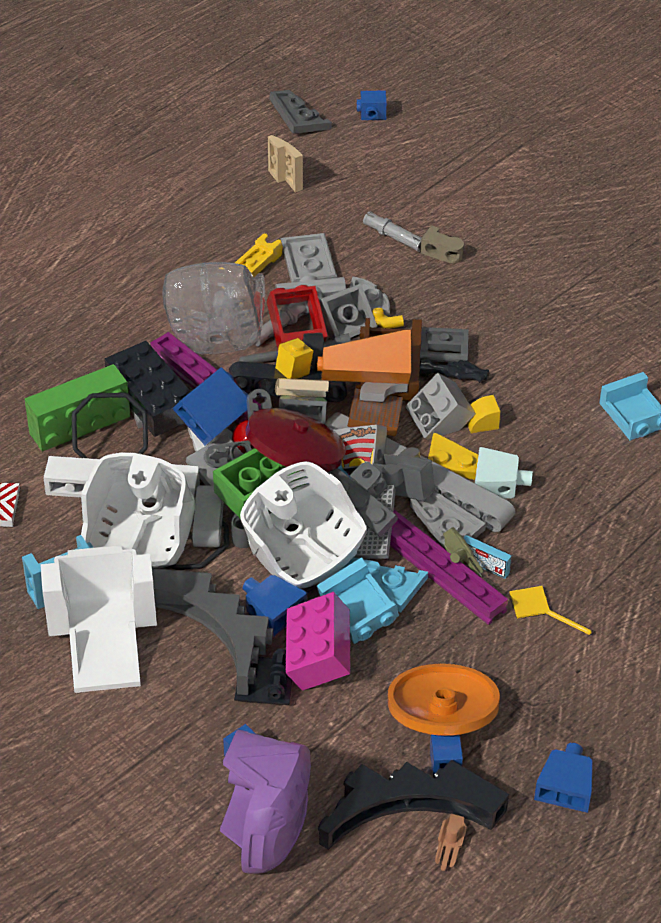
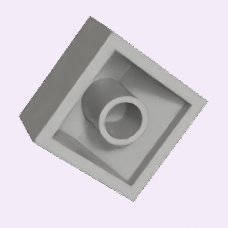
(346, 312)

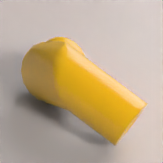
(385, 321)

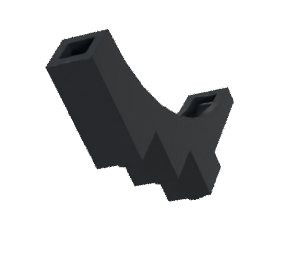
(410, 789)

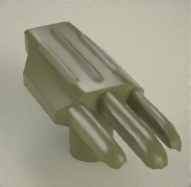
(460, 550)

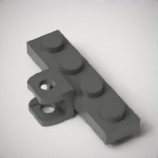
(364, 496)

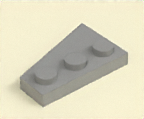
(442, 514)

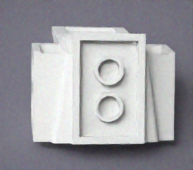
(100, 601)

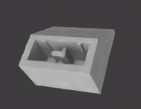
(440, 407)

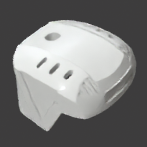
(134, 524)
(316, 547)

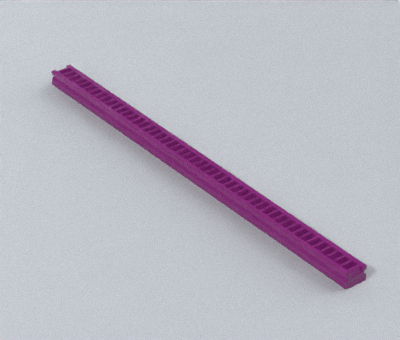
(405, 537)

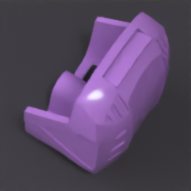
(274, 808)

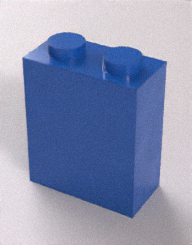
(212, 406)

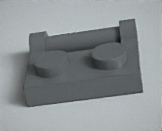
(444, 340)

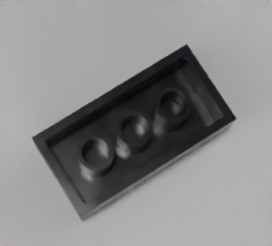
(151, 385)

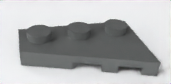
(296, 114)

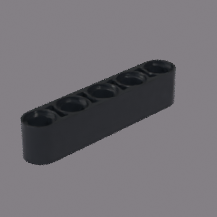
(251, 376)

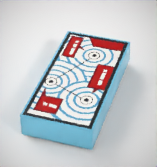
(490, 557)

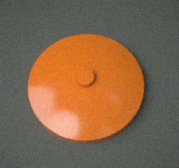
(443, 699)

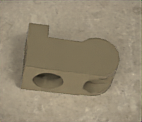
(442, 246)

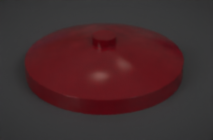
(294, 438)

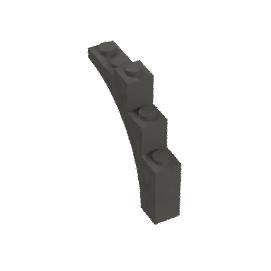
(221, 613)

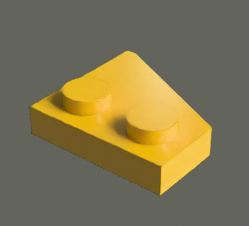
(453, 457)

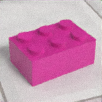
(318, 641)

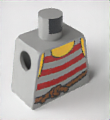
(363, 445)

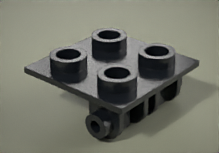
(271, 681)

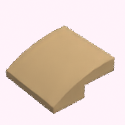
(285, 163)
(301, 387)

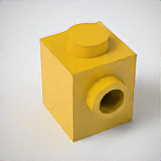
(294, 359)

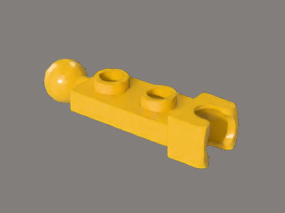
(261, 254)

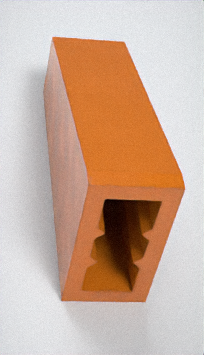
(371, 359)

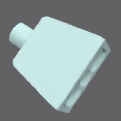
(500, 472)

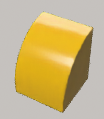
(486, 416)

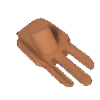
(451, 839)

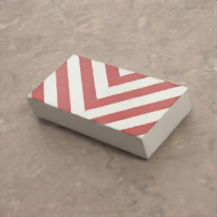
(8, 502)

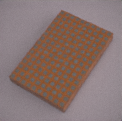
(376, 413)

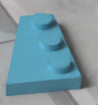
(395, 582)

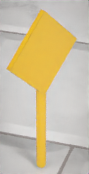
(533, 602)

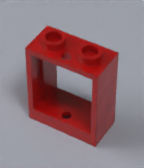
(299, 294)

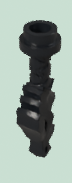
(459, 369)

